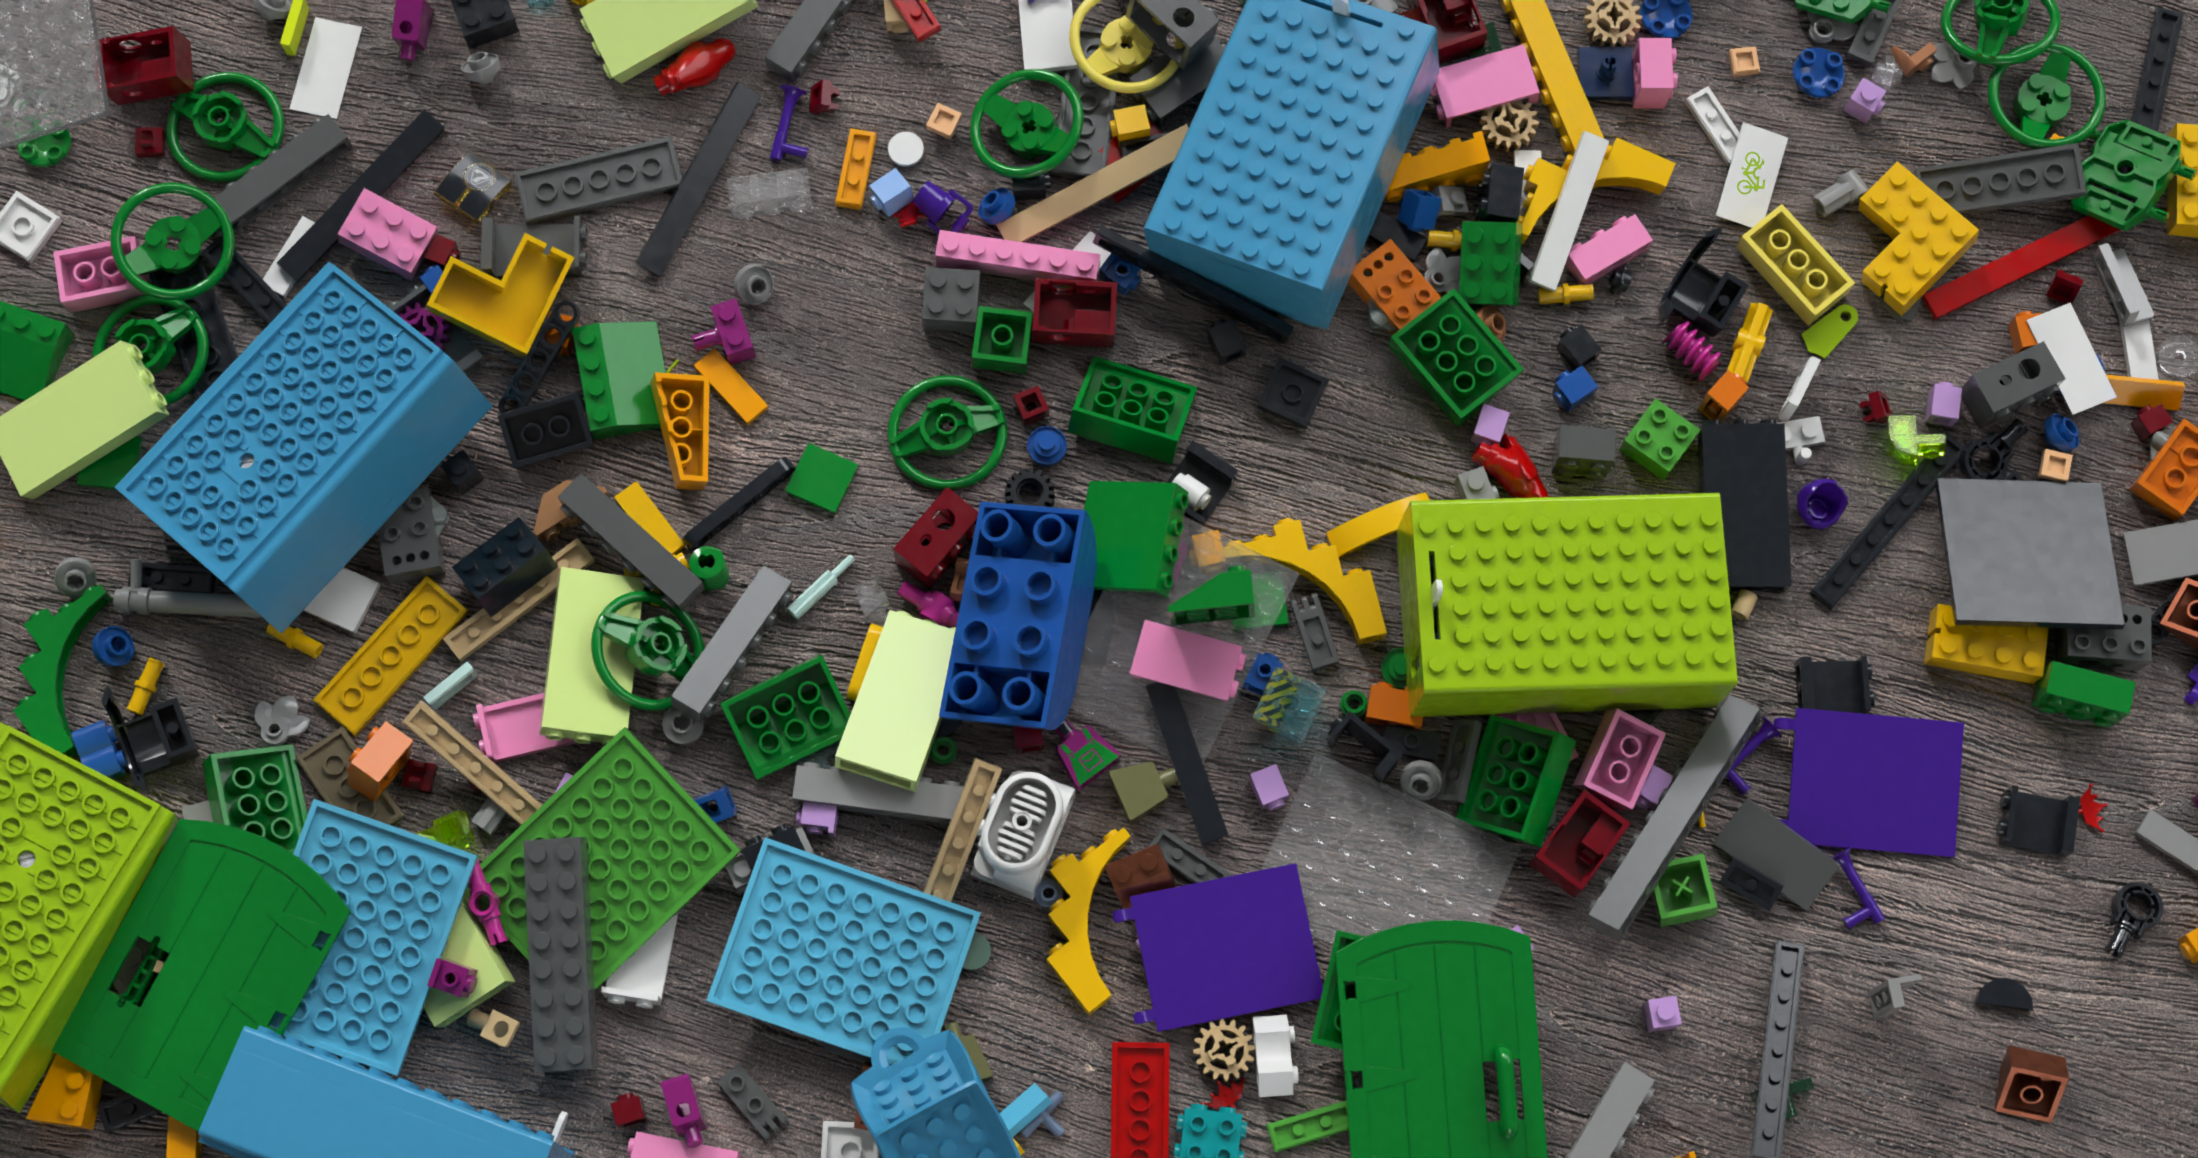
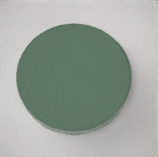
(978, 953)

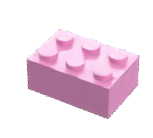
(387, 234)
(91, 278)
(1619, 759)

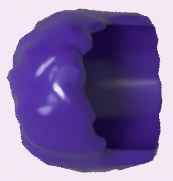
(1821, 503)

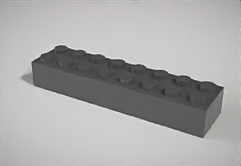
(560, 954)

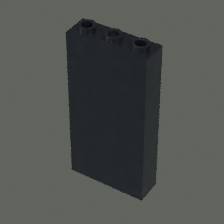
(1751, 475)

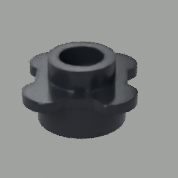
(1620, 279)

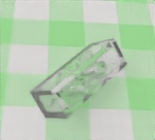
(769, 193)

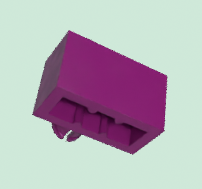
(728, 332)

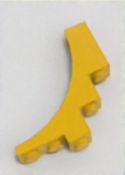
(1621, 166)
(1321, 565)
(1078, 881)

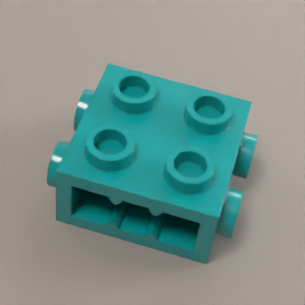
(1210, 1133)

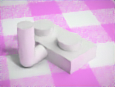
(1803, 434)

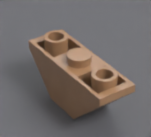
(550, 516)

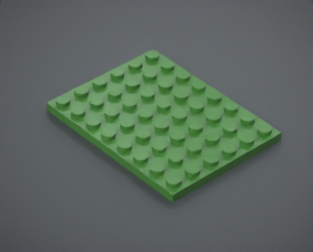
(644, 846)

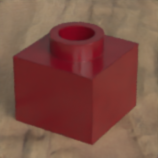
(440, 251)
(1031, 397)
(2150, 421)
(1028, 739)
(628, 1110)

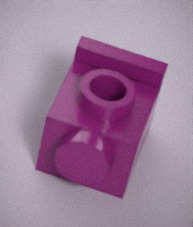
(442, 974)

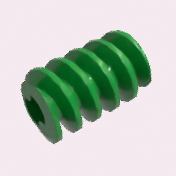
(709, 567)

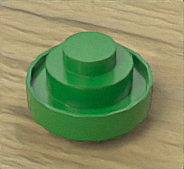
(1394, 668)

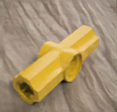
(1750, 340)

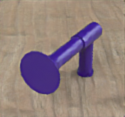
(780, 146)
(1766, 732)
(1870, 906)

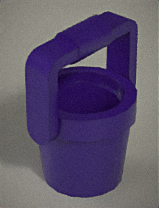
(936, 202)

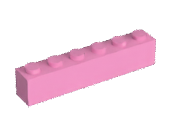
(1014, 258)

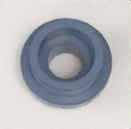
(1048, 884)

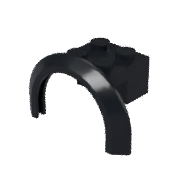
(1700, 293)
(152, 740)

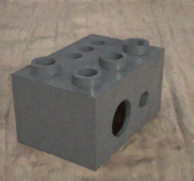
(1187, 19)
(2032, 380)
(2112, 649)

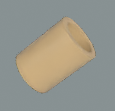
(1744, 604)

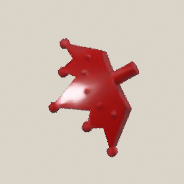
(909, 215)
(2091, 809)
(1226, 1096)

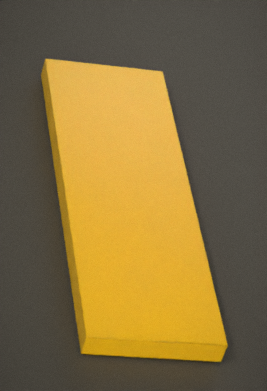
(391, 656)

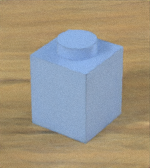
(891, 193)

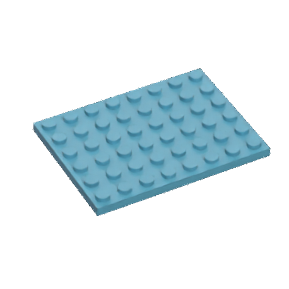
(402, 914)
(840, 952)

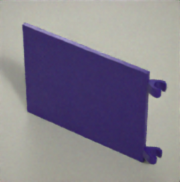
(1874, 781)
(1224, 947)

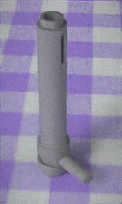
(148, 601)

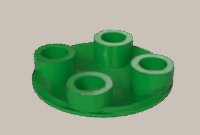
(46, 149)

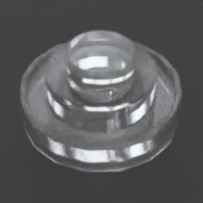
(1887, 73)

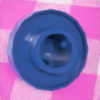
(996, 206)
(2061, 433)
(1046, 446)
(113, 647)

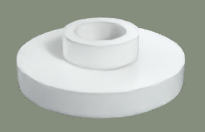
(905, 149)

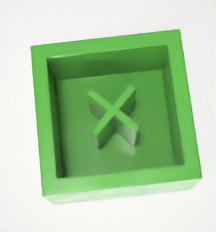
(1659, 439)
(1684, 892)

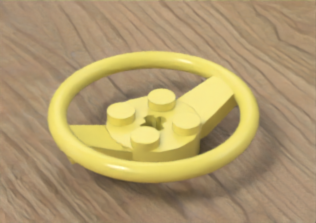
(1113, 58)

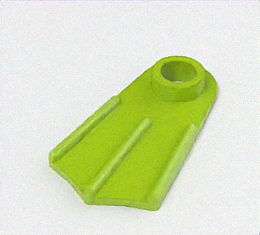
(1829, 331)

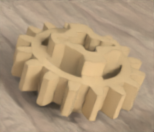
(1602, 25)
(1503, 132)
(1218, 1038)

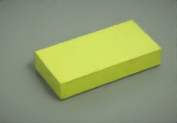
(294, 26)

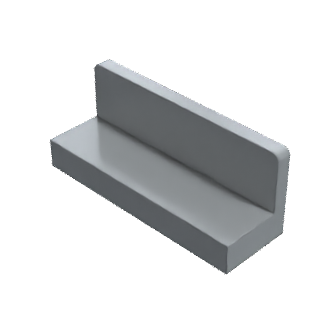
(2122, 285)
(1888, 995)

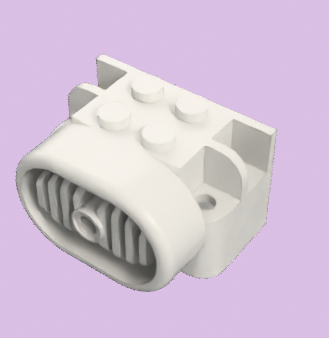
(1021, 831)

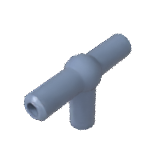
(1044, 1118)

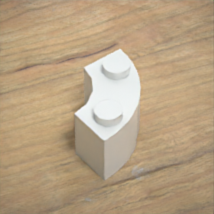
(1273, 1055)

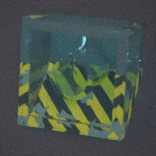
(1289, 705)

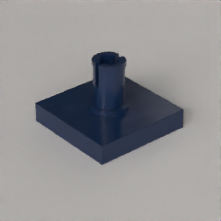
(1606, 73)

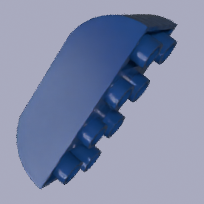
(1022, 617)

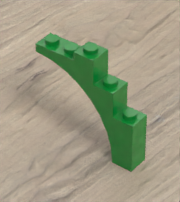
(45, 671)

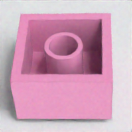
(1653, 73)

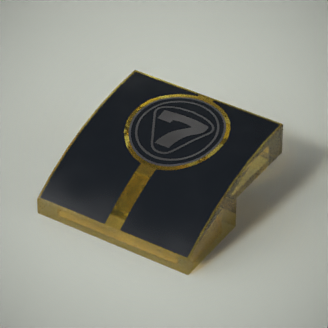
(473, 187)

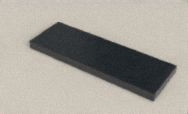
(221, 345)

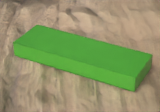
(1308, 1127)

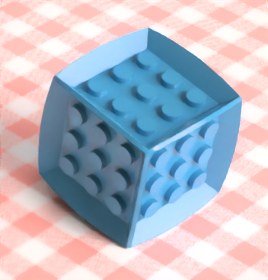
(929, 1101)

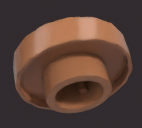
(1493, 320)

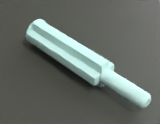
(818, 589)

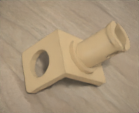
(494, 1027)

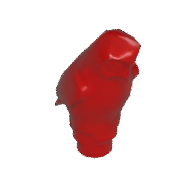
(695, 66)
(1511, 468)

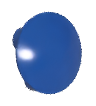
(1666, 17)
(1819, 72)

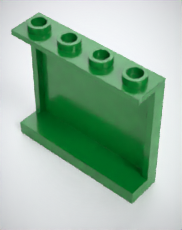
(1136, 533)

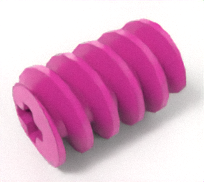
(1693, 350)

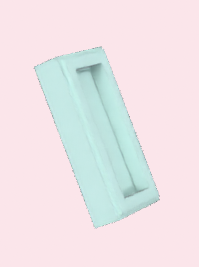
(450, 686)

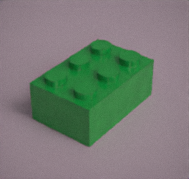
(1490, 263)
(2083, 694)

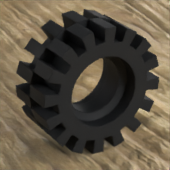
(1033, 478)

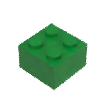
(1002, 340)

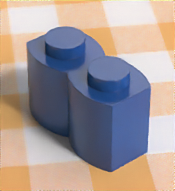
(99, 750)

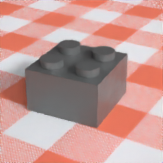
(951, 299)
(1583, 451)

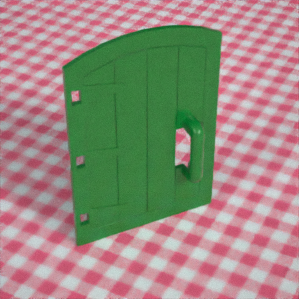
(239, 947)
(1422, 1024)

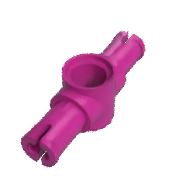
(931, 605)
(490, 917)

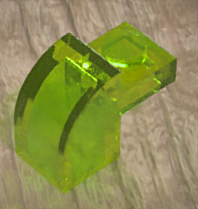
(1907, 445)
(452, 830)

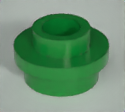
(1357, 696)
(943, 742)

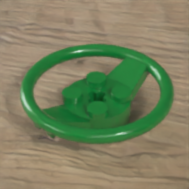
(1996, 22)
(2051, 89)
(1018, 121)
(233, 132)
(189, 233)
(159, 336)
(927, 432)
(639, 640)

